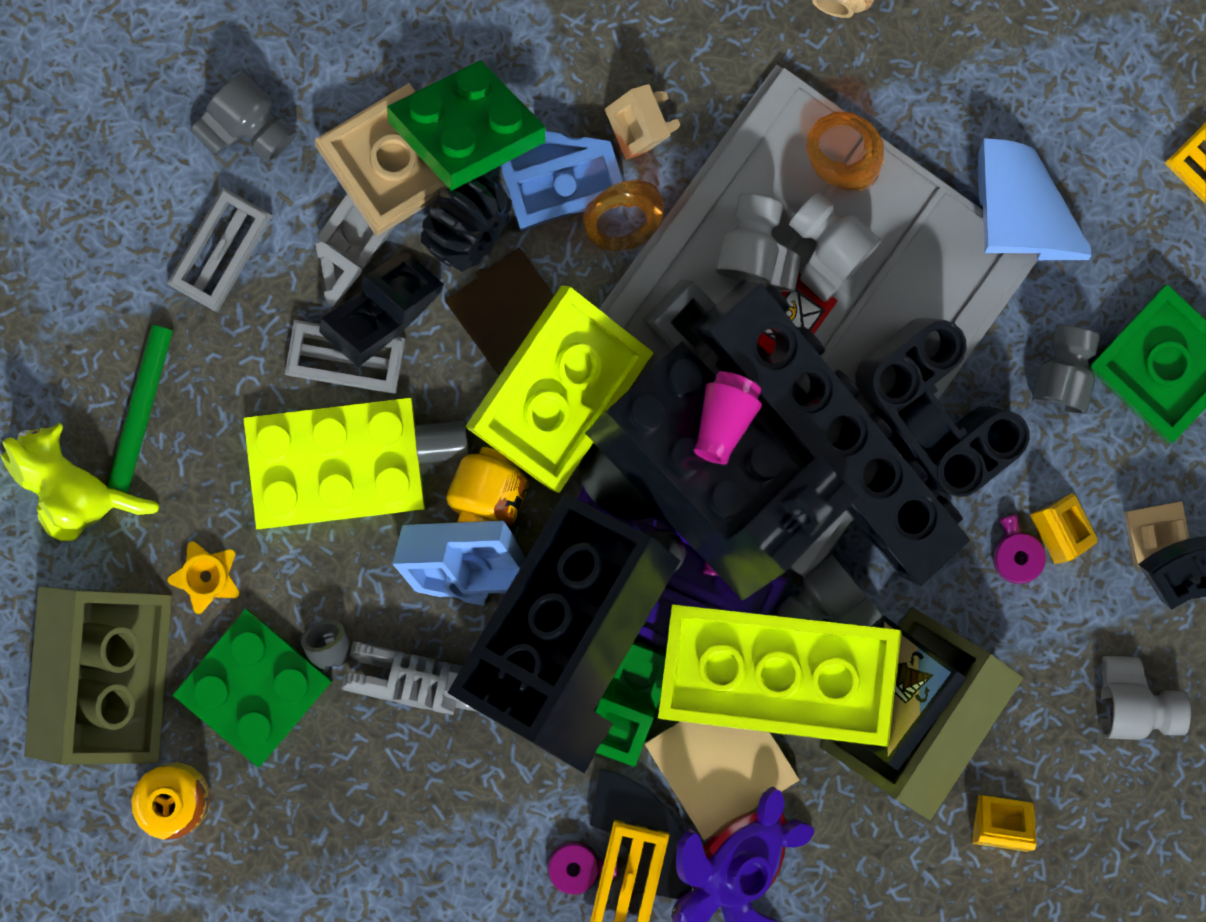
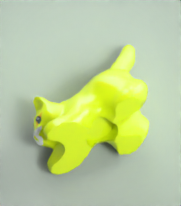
(67, 494)

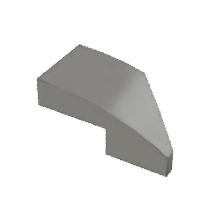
(346, 249)

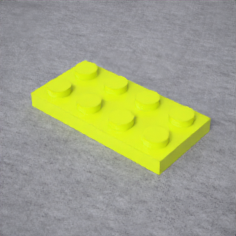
(780, 675)

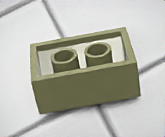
(97, 676)
(955, 734)

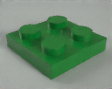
(466, 124)
(1159, 364)
(252, 688)

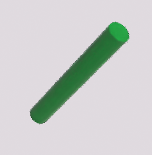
(140, 408)

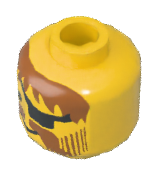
(487, 488)
(186, 789)

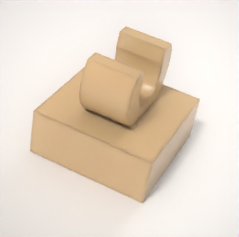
(639, 121)
(1155, 528)

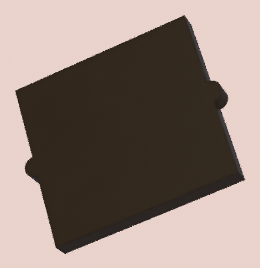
(501, 307)

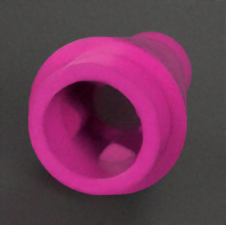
(726, 414)

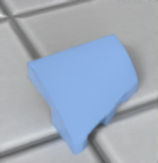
(1024, 206)
(458, 559)

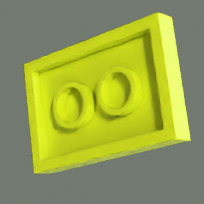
(558, 387)
(333, 463)

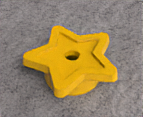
(202, 592)

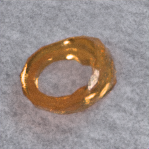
(858, 175)
(625, 194)

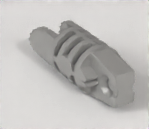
(412, 679)

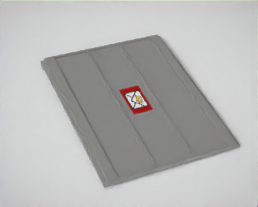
(924, 267)

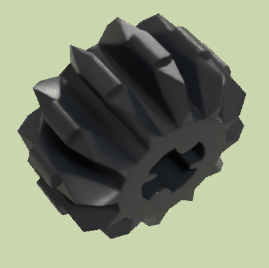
(466, 222)

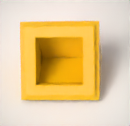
(1064, 529)
(1005, 824)

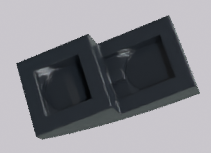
(383, 309)

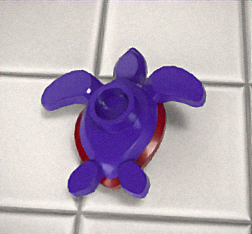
(736, 862)

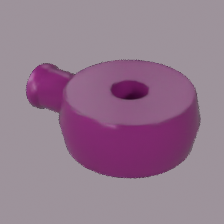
(1009, 545)
(586, 858)

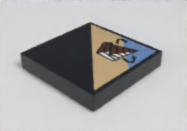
(921, 694)

